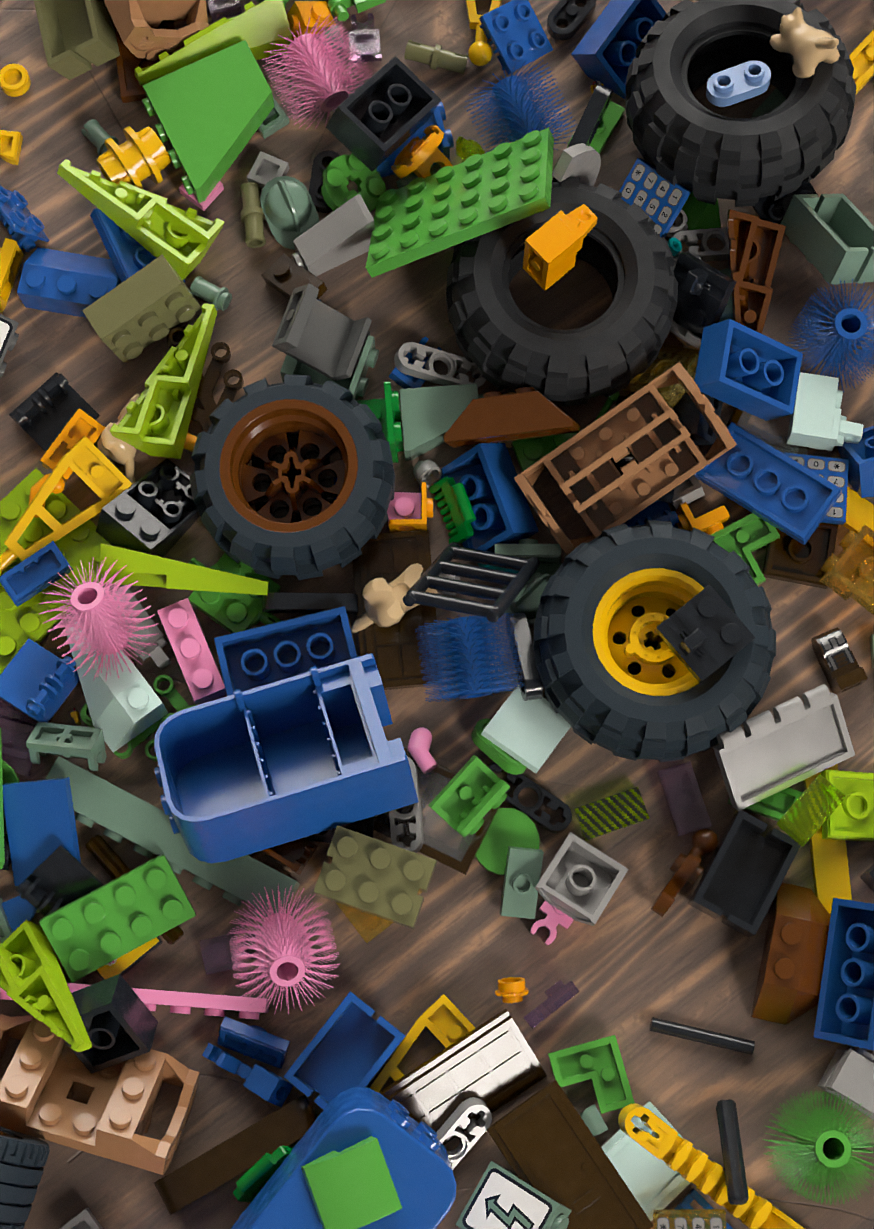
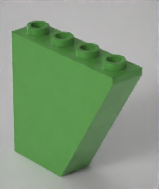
(209, 113)

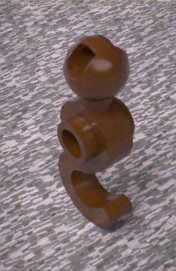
(686, 869)

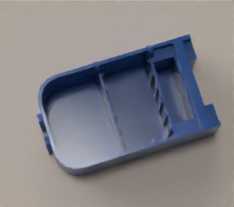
(281, 762)
(410, 1149)

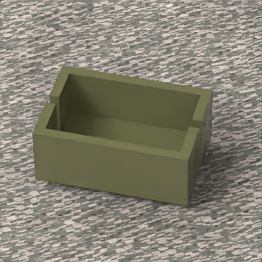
(76, 35)
(142, 309)
(375, 877)

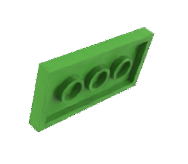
(117, 917)

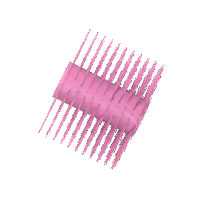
(317, 71)
(99, 618)
(283, 949)

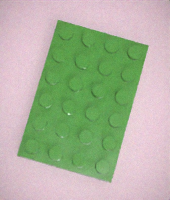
(462, 202)

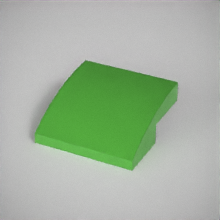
(352, 1186)

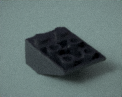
(150, 512)

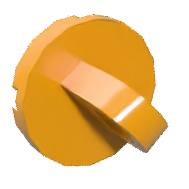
(421, 154)

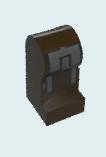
(837, 661)

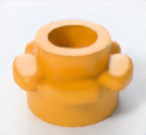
(511, 989)

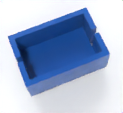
(344, 1052)

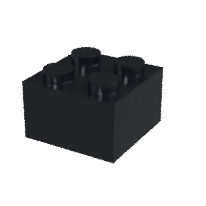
(115, 1023)

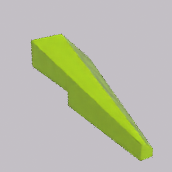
(148, 218)
(173, 574)
(38, 985)

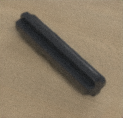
(732, 1152)

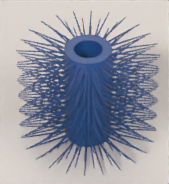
(519, 108)
(839, 336)
(469, 658)

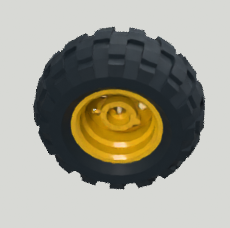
(588, 672)

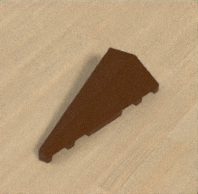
(753, 259)

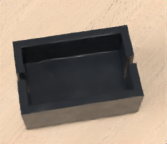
(744, 873)

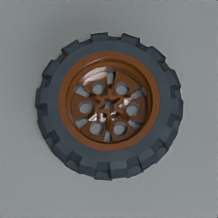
(258, 427)

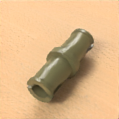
(436, 57)
(252, 215)

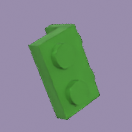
(469, 797)

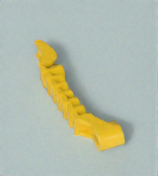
(699, 1170)

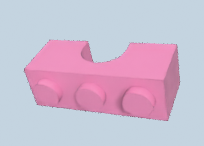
(192, 652)

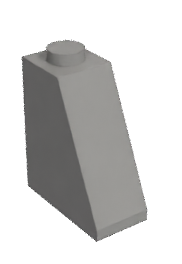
(335, 238)

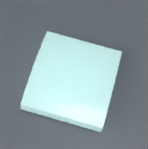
(526, 729)

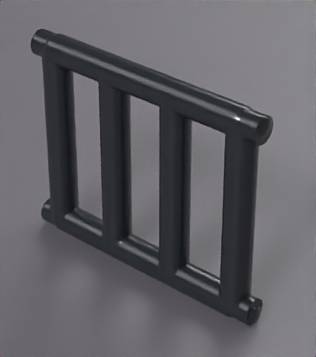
(502, 597)

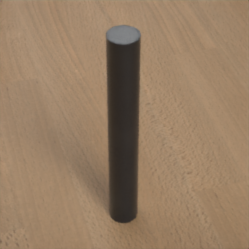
(702, 1036)

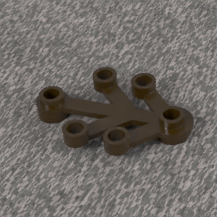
(209, 381)

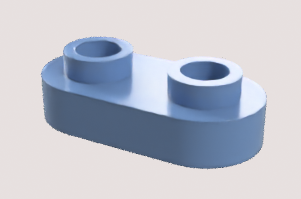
(742, 83)

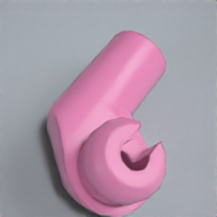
(419, 749)

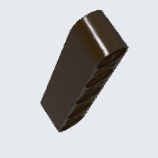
(235, 1154)

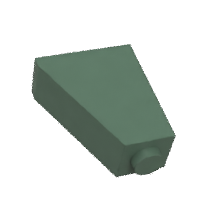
(431, 413)

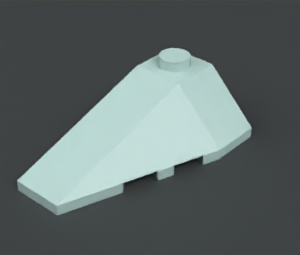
(116, 704)

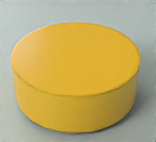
(14, 80)

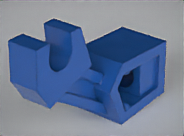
(258, 1079)

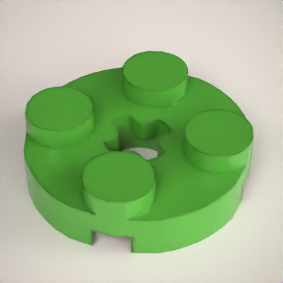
(350, 168)

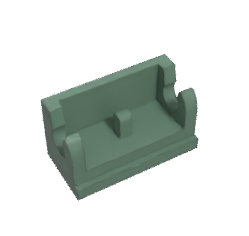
(67, 742)

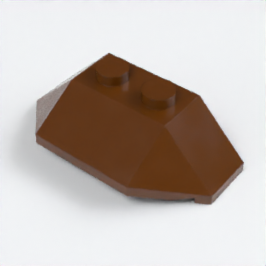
(508, 418)
(791, 956)

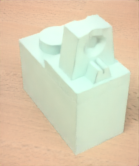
(818, 415)

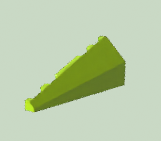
(257, 26)
(163, 411)

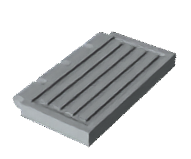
(783, 748)

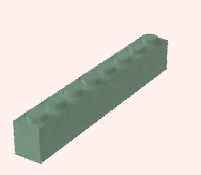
(152, 833)

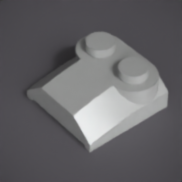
(580, 880)

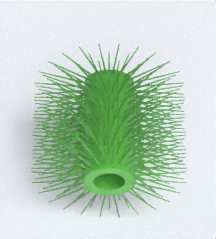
(810, 1148)

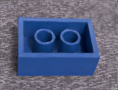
(748, 370)

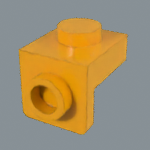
(302, 11)
(708, 523)

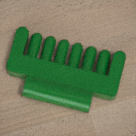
(458, 506)
(259, 1174)

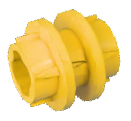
(135, 159)

